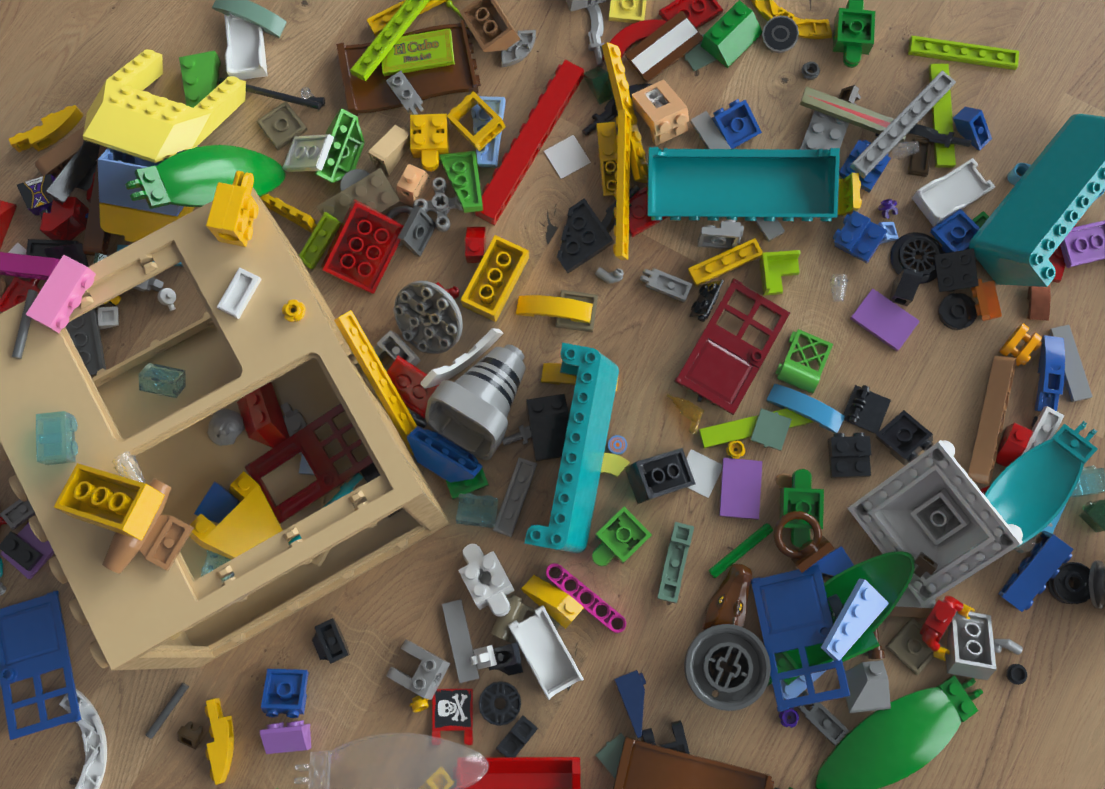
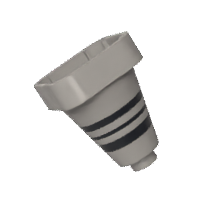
(477, 404)

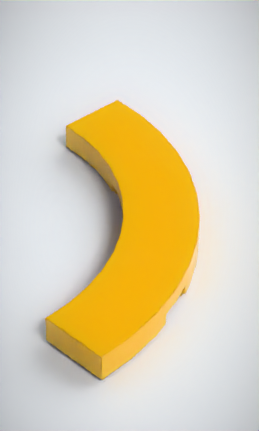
(807, 27)

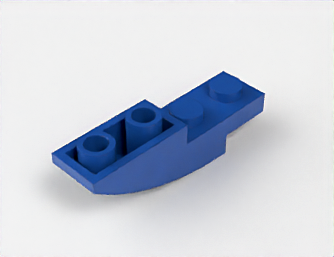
(1051, 372)

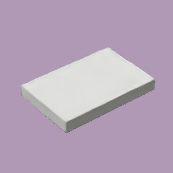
(308, 153)

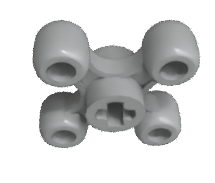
(440, 197)

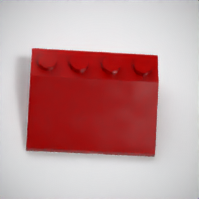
(363, 247)

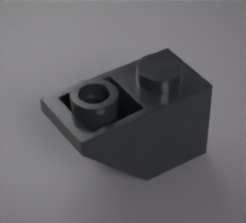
(905, 287)

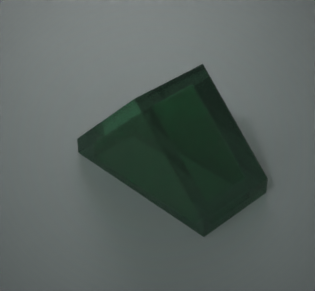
(600, 84)

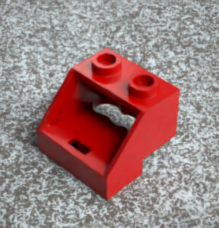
(65, 220)

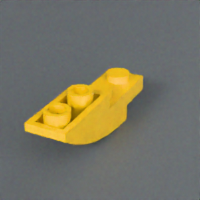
(54, 128)
(606, 150)
(221, 750)

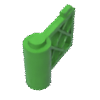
(802, 375)

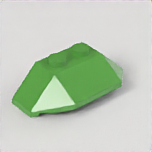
(345, 147)

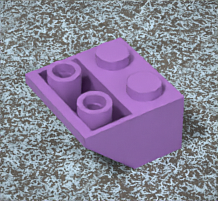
(288, 738)

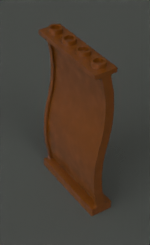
(377, 95)
(657, 767)

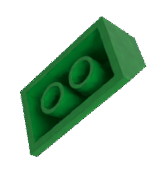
(732, 34)

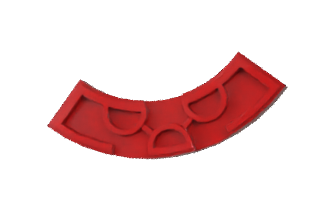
(634, 33)

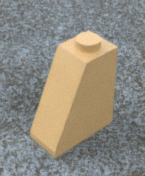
(390, 149)

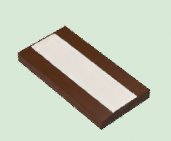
(664, 47)

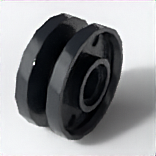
(1060, 588)
(491, 712)

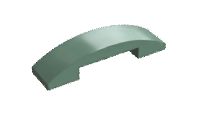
(252, 13)
(675, 562)

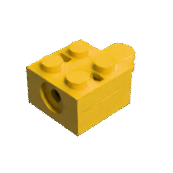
(428, 139)
(233, 210)

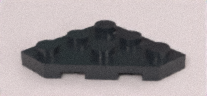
(582, 237)

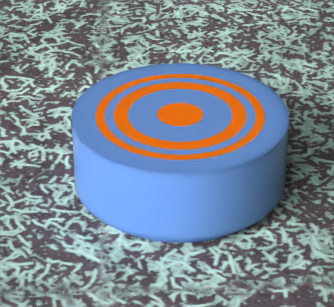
(617, 445)

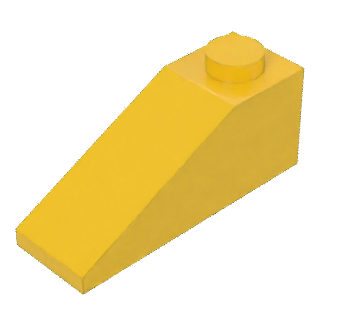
(555, 601)

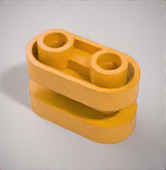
(1031, 344)

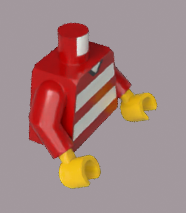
(939, 621)

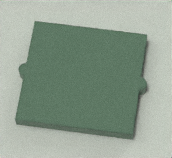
(698, 57)
(771, 429)
(611, 754)

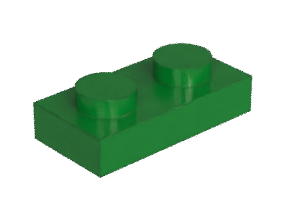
(467, 486)

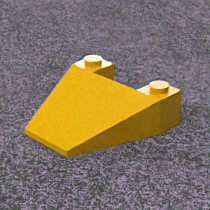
(243, 527)

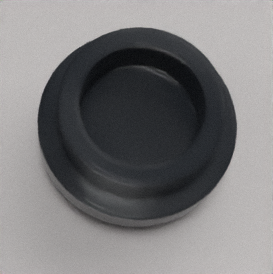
(1016, 674)

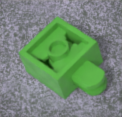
(619, 538)

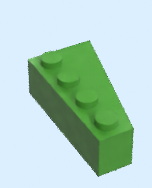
(199, 75)

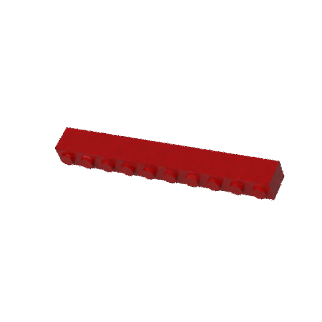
(530, 141)

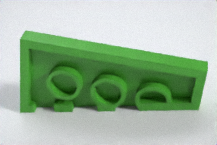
(464, 178)

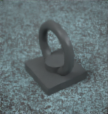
(416, 229)

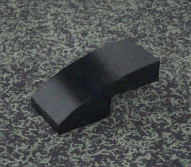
(517, 738)

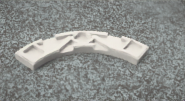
(437, 375)
(94, 743)

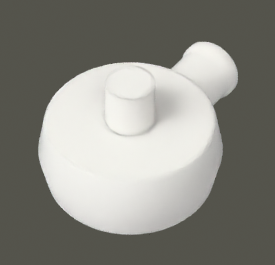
(167, 297)

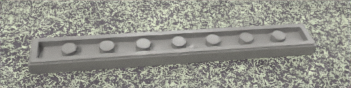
(902, 124)
(714, 140)

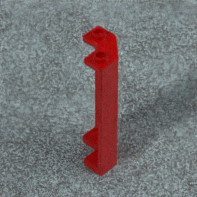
(531, 773)

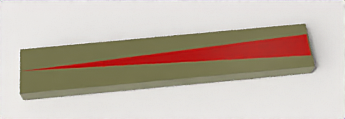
(845, 111)

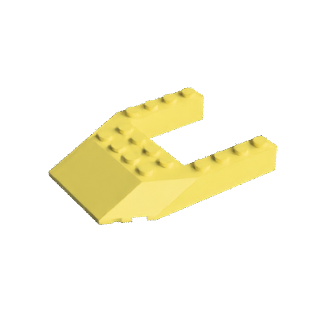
(152, 125)

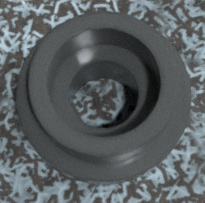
(810, 66)

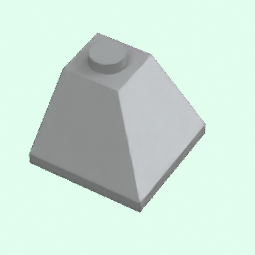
(868, 687)

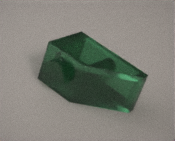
(1094, 515)

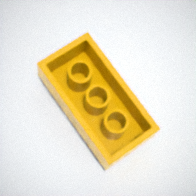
(495, 278)
(109, 501)

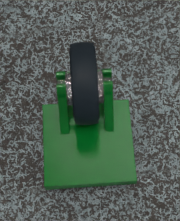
(866, 641)

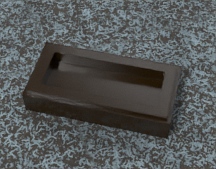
(920, 161)

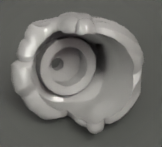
(225, 427)

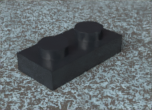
(20, 551)

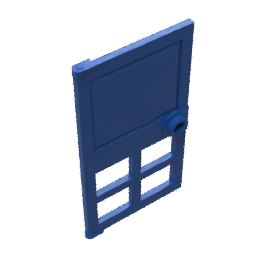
(795, 616)
(33, 645)

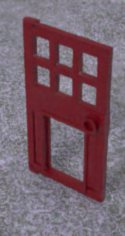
(318, 460)

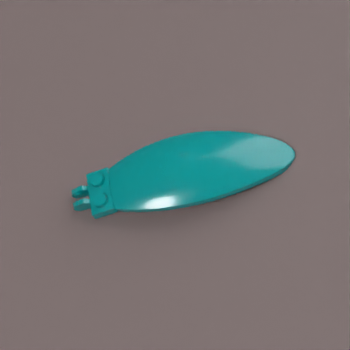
(1041, 481)

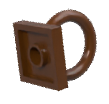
(810, 551)

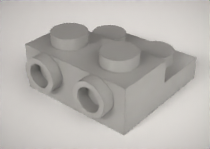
(723, 237)

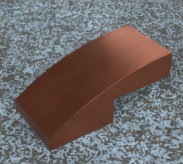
(1039, 303)

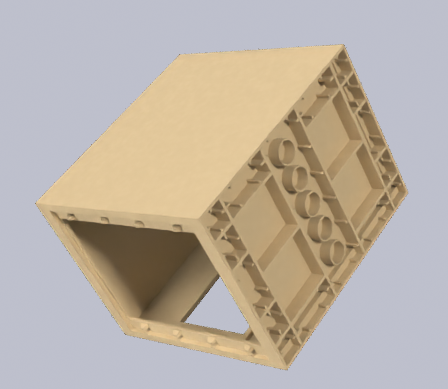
(176, 615)

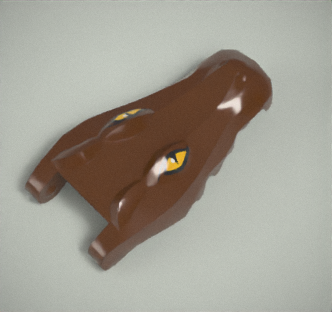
(730, 600)

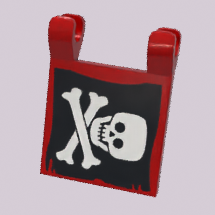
(453, 712)

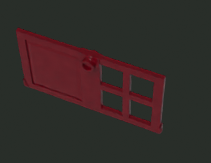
(723, 363)

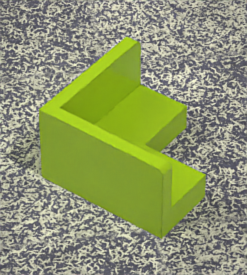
(775, 265)

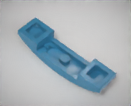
(806, 406)

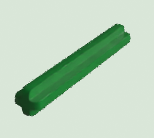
(740, 550)

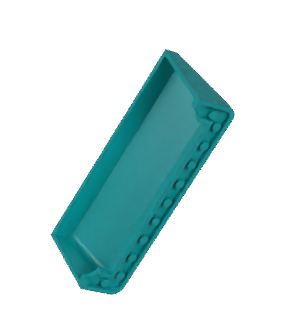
(743, 184)

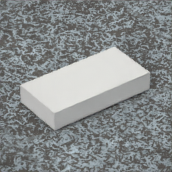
(239, 293)

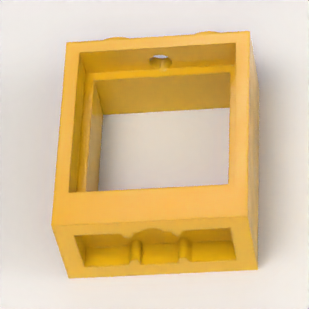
(487, 133)

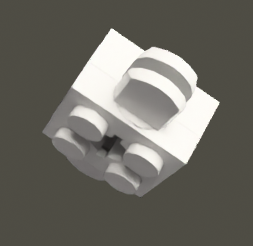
(486, 580)

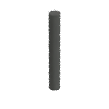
(24, 326)
(167, 710)

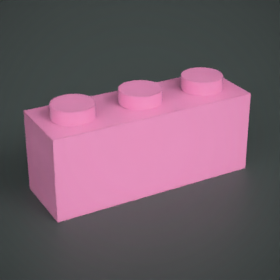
(61, 294)

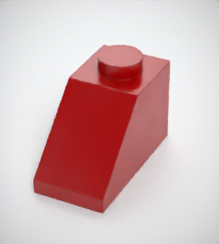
(475, 244)
(1012, 444)

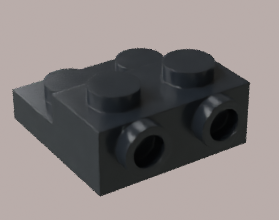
(905, 437)
(849, 455)

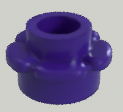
(789, 722)

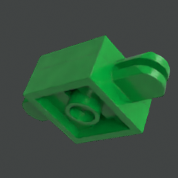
(853, 32)
(802, 499)

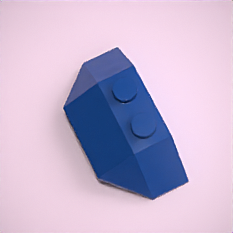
(442, 456)

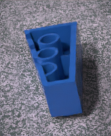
(1036, 571)

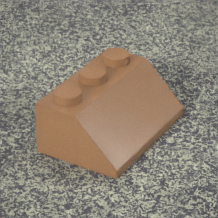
(489, 25)

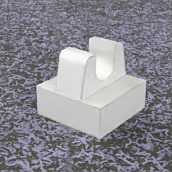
(484, 657)

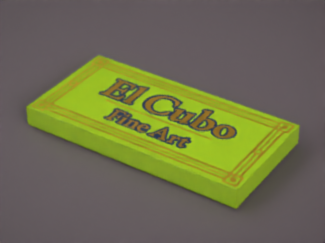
(420, 52)

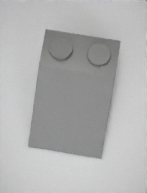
(971, 646)

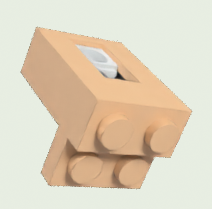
(661, 111)

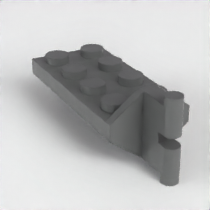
(87, 340)

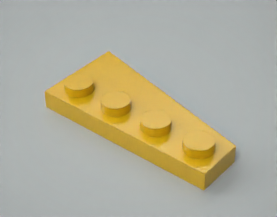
(289, 212)

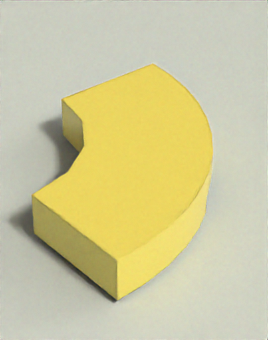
(613, 464)

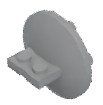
(428, 317)

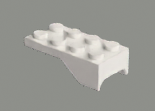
(245, 49)
(952, 192)
(545, 652)

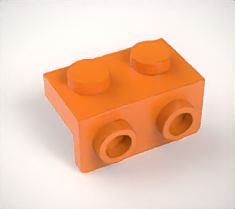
(988, 300)

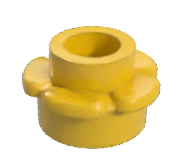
(293, 316)
(740, 449)
(419, 704)

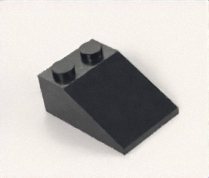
(548, 425)
(659, 475)

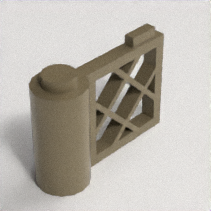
(516, 612)

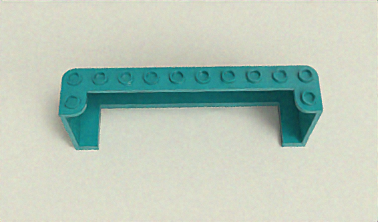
(1044, 205)
(581, 451)

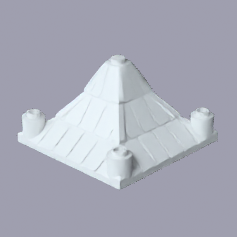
(938, 512)

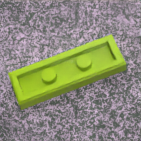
(319, 240)

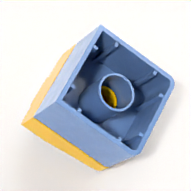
(117, 210)

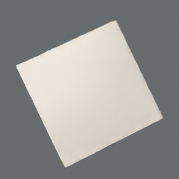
(567, 156)
(704, 471)

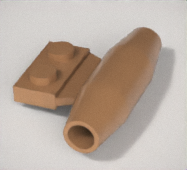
(159, 545)

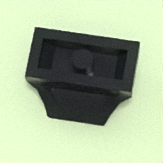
(330, 642)
(508, 659)

